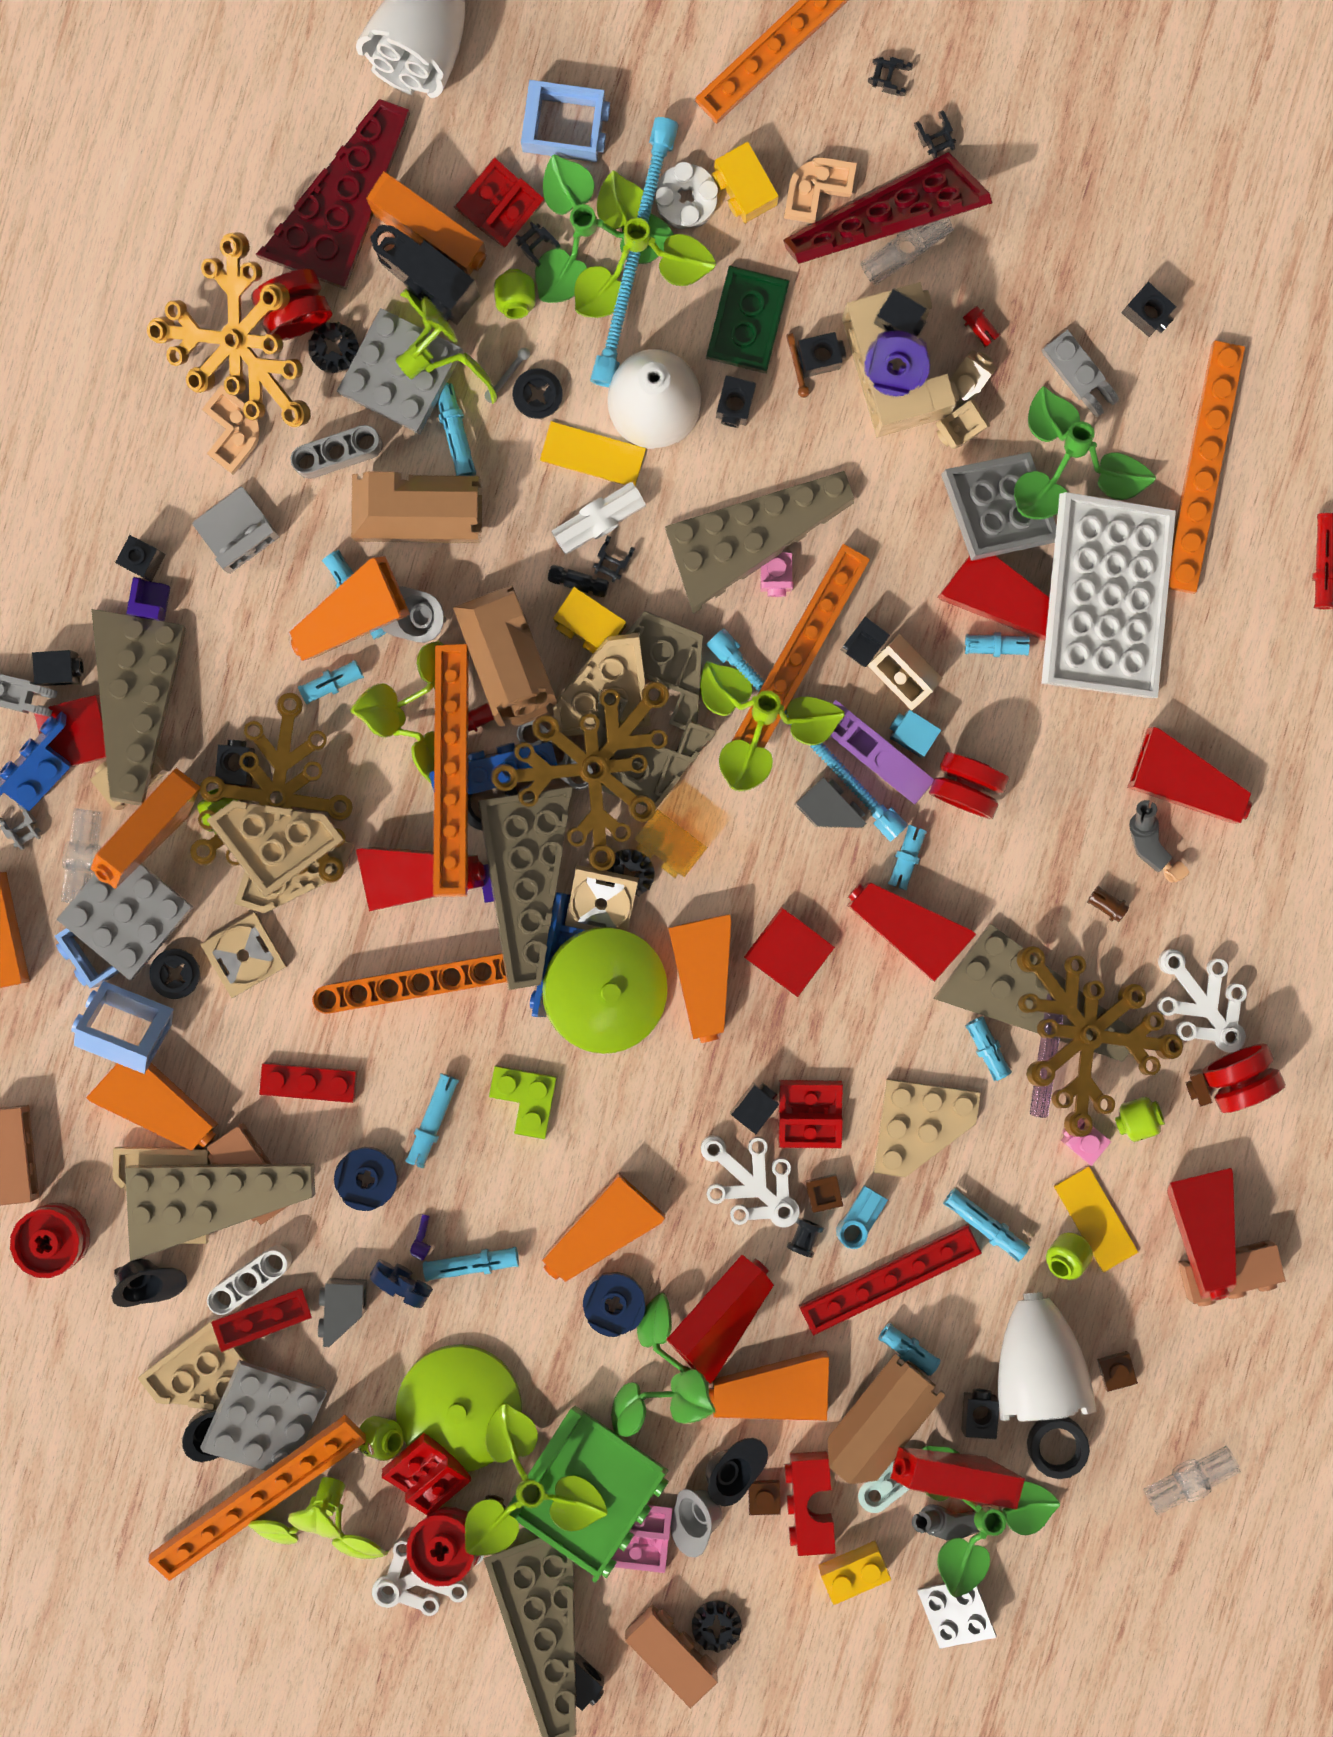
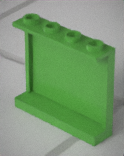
(616, 1470)

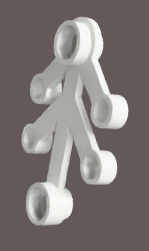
(1205, 1004)
(753, 1185)
(408, 1581)

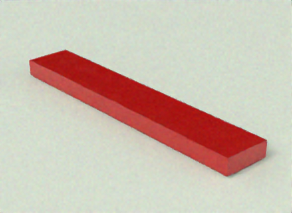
(890, 1279)

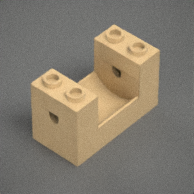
(895, 413)

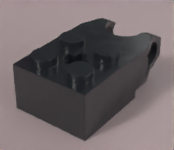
(427, 273)

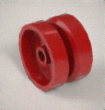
(305, 308)
(971, 780)
(1244, 1078)
(50, 1258)
(427, 1552)

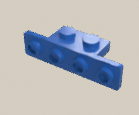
(481, 765)
(36, 767)
(557, 936)

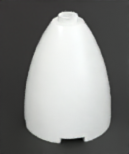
(414, 43)
(654, 399)
(1041, 1365)

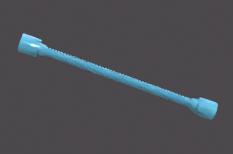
(662, 140)
(887, 821)

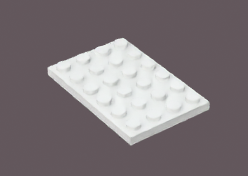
(1108, 596)

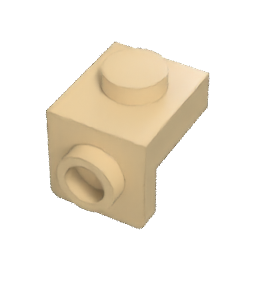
(973, 374)
(962, 425)

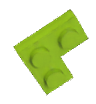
(533, 1093)

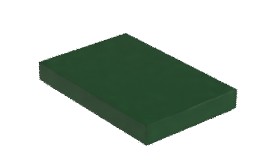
(747, 319)

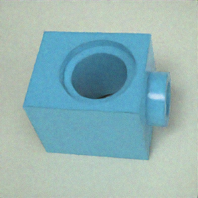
(914, 733)

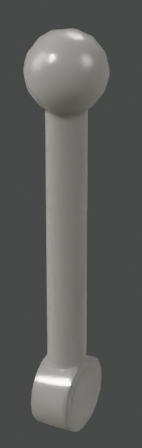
(523, 354)

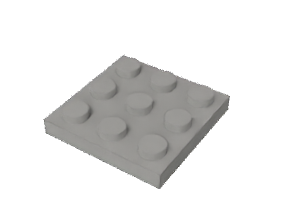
(380, 383)
(987, 507)
(127, 921)
(262, 1416)

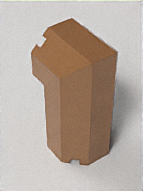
(416, 508)
(505, 657)
(881, 1422)

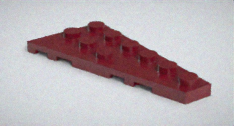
(918, 198)
(334, 211)

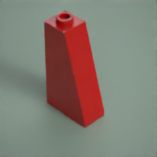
(999, 594)
(1183, 778)
(404, 875)
(914, 931)
(1207, 1227)
(721, 1317)
(958, 1476)

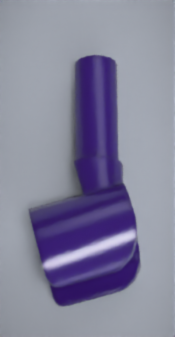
(420, 1249)

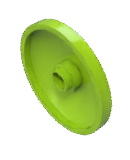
(604, 990)
(453, 1399)

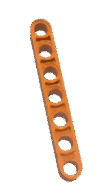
(406, 986)

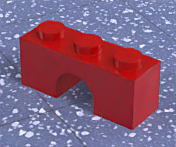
(812, 1531)

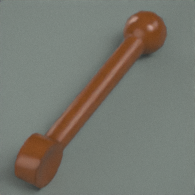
(803, 391)

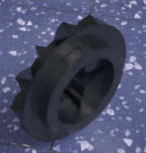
(333, 361)
(539, 379)
(634, 861)
(160, 973)
(706, 1615)

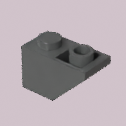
(827, 808)
(343, 1306)

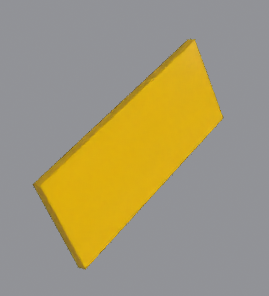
(592, 454)
(1095, 1219)

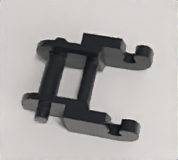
(887, 84)
(926, 139)
(544, 235)
(602, 555)

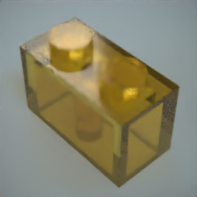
(670, 844)

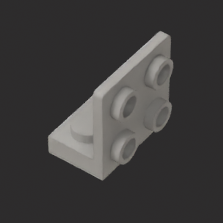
(235, 530)

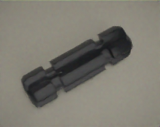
(578, 580)

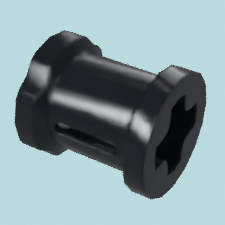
(805, 1237)

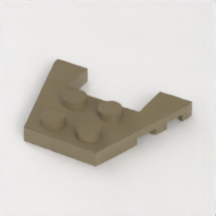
(674, 659)
(663, 765)

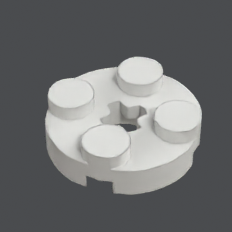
(685, 177)

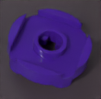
(897, 345)

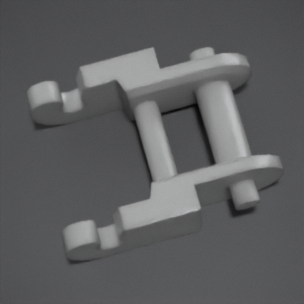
(29, 821)

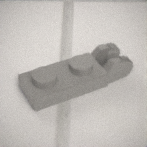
(1079, 371)
(18, 695)

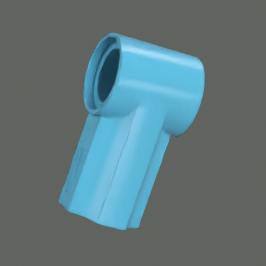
(862, 1214)

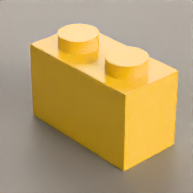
(745, 183)
(587, 620)
(854, 1572)

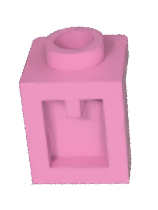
(777, 575)
(1089, 1146)

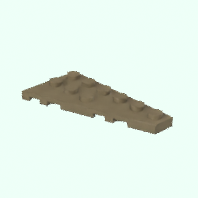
(742, 538)
(135, 684)
(524, 871)
(992, 984)
(190, 1201)
(538, 1610)

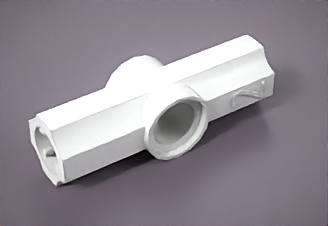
(598, 518)

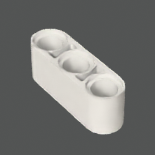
(239, 1290)

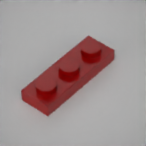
(308, 1082)
(261, 1320)

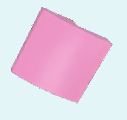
(650, 1543)

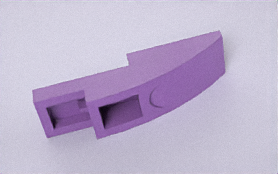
(881, 756)

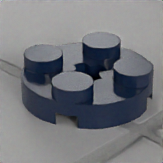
(350, 1187)
(399, 1281)
(623, 1319)

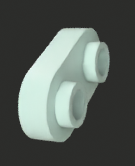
(887, 1487)

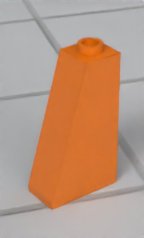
(421, 221)
(353, 610)
(146, 828)
(12, 958)
(702, 966)
(155, 1105)
(604, 1227)
(775, 1391)

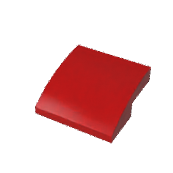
(499, 203)
(83, 734)
(789, 952)
(810, 1114)
(426, 1474)

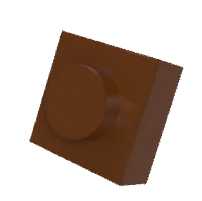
(1198, 1088)
(824, 1193)
(1117, 1371)
(764, 1497)

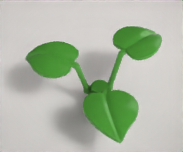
(569, 188)
(1056, 417)
(689, 1387)
(966, 1564)

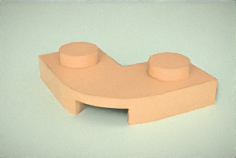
(817, 177)
(240, 433)

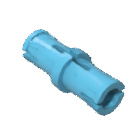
(997, 644)
(311, 690)
(907, 857)
(988, 1048)
(909, 1349)

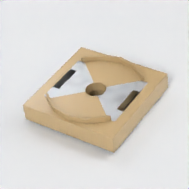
(582, 908)
(259, 964)

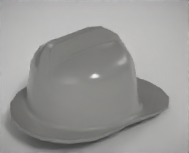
(424, 620)
(694, 1521)

